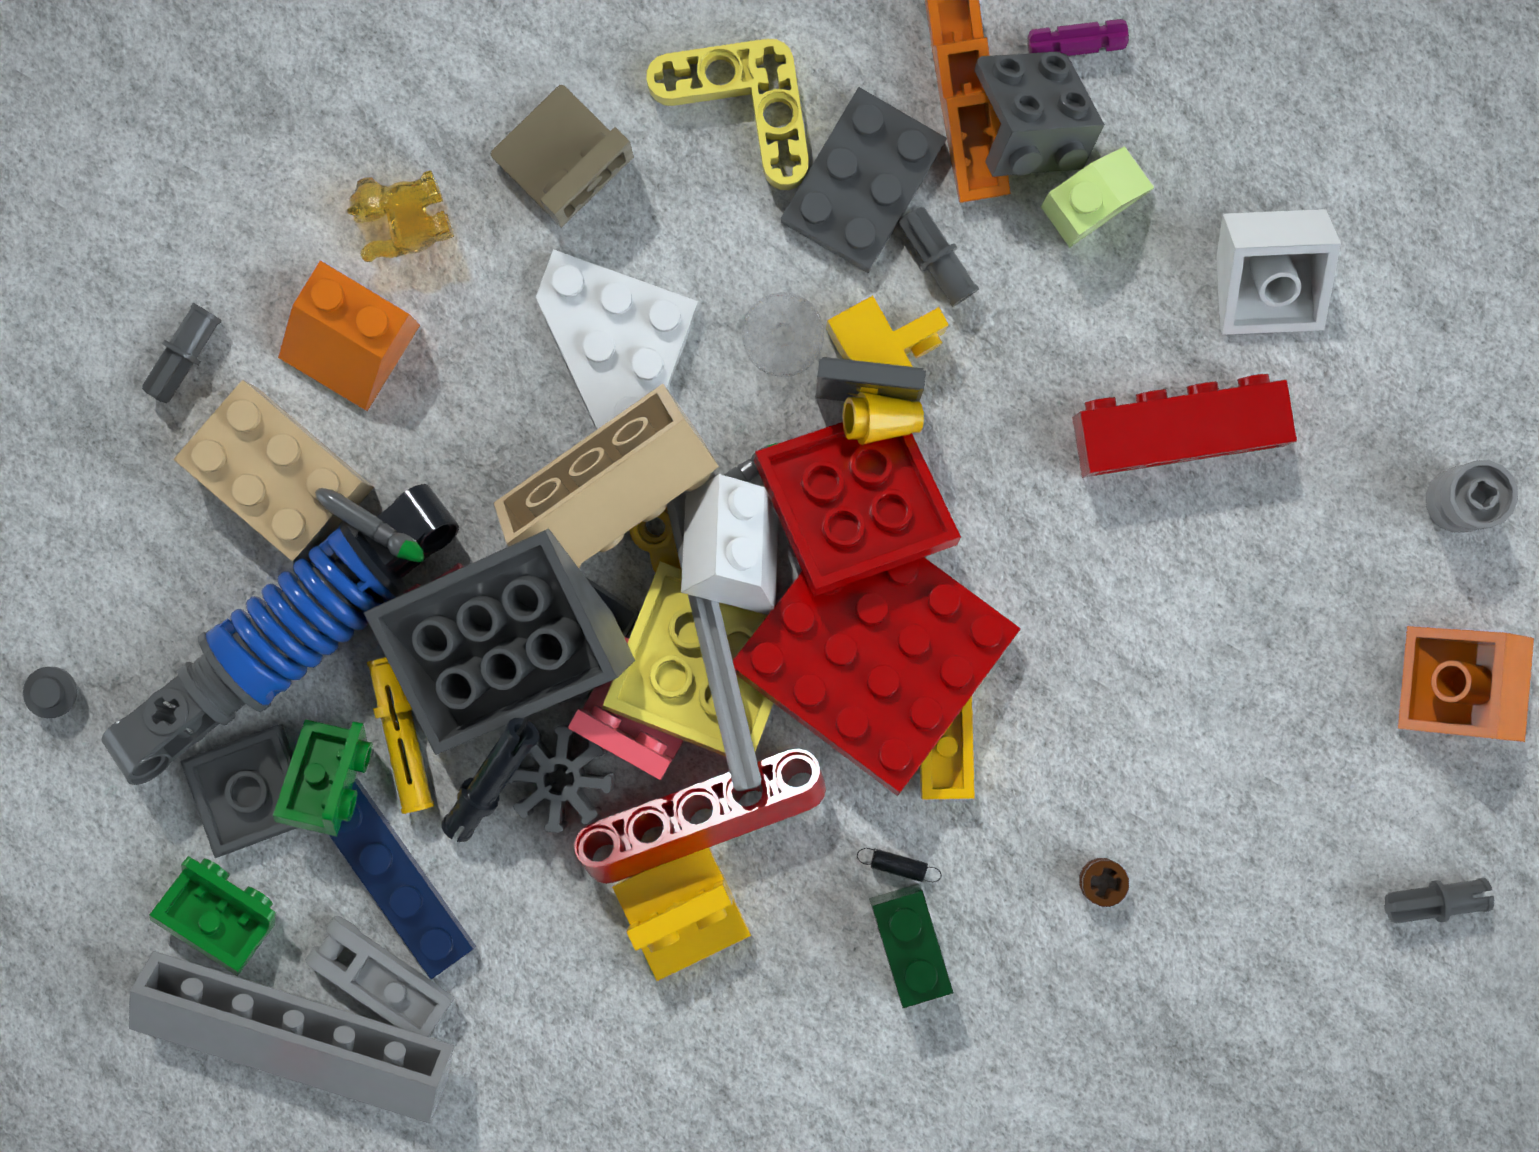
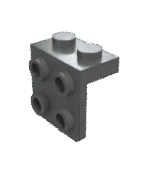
(1041, 111)

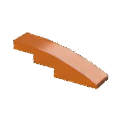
(966, 110)

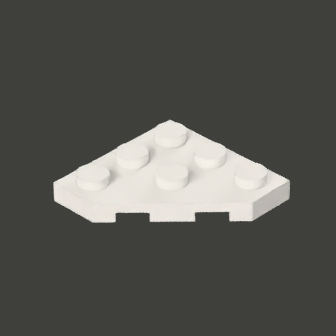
(613, 332)

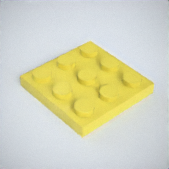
(669, 678)

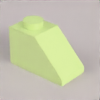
(1095, 195)

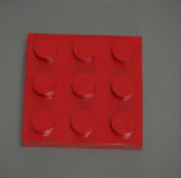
(854, 504)

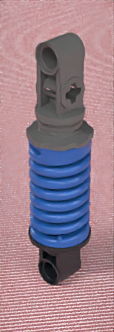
(279, 638)

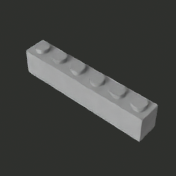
(290, 1036)

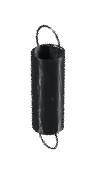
(899, 865)

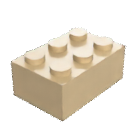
(270, 470)

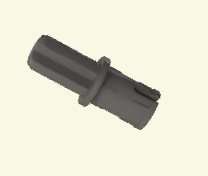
(938, 256)
(180, 353)
(1438, 901)

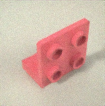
(625, 738)

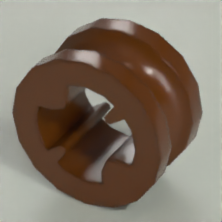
(1111, 895)

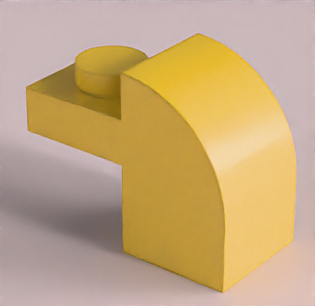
(866, 335)

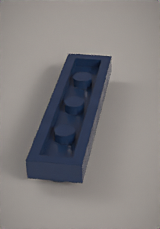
(401, 887)

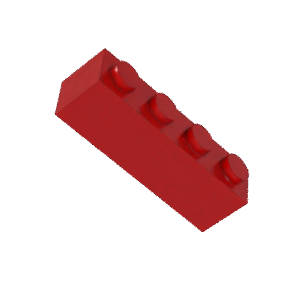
(1185, 426)

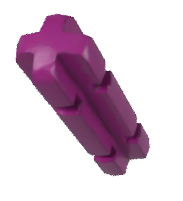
(1080, 38)

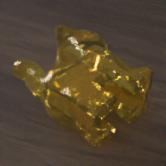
(406, 213)

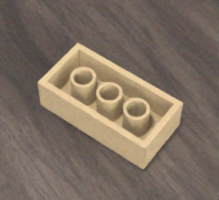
(610, 479)

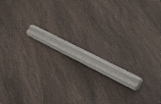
(720, 672)

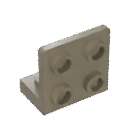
(562, 154)

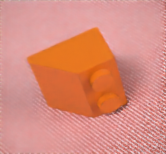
(345, 335)
(1466, 683)

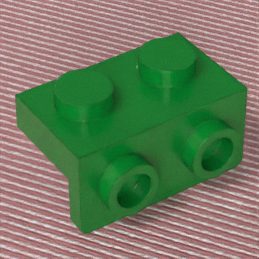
(321, 777)
(215, 914)

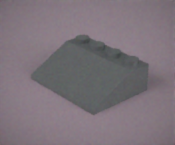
(499, 641)

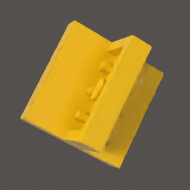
(681, 912)

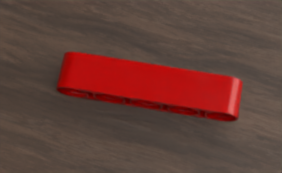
(676, 810)

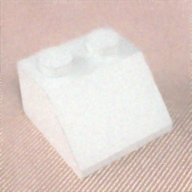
(1275, 271)
(731, 544)

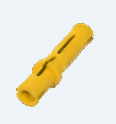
(415, 794)

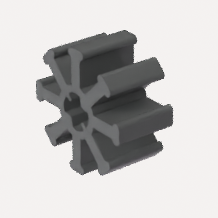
(572, 791)

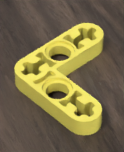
(746, 81)

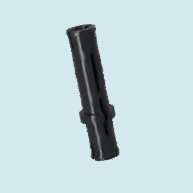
(480, 795)

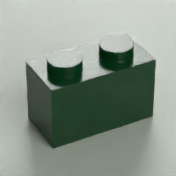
(911, 945)

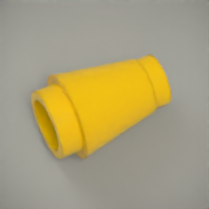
(880, 417)

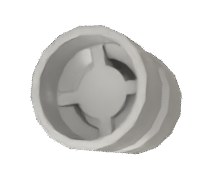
(1459, 494)

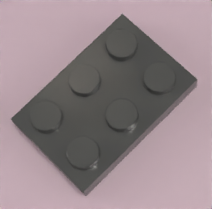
(863, 179)

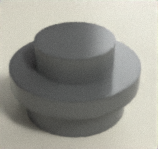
(50, 692)

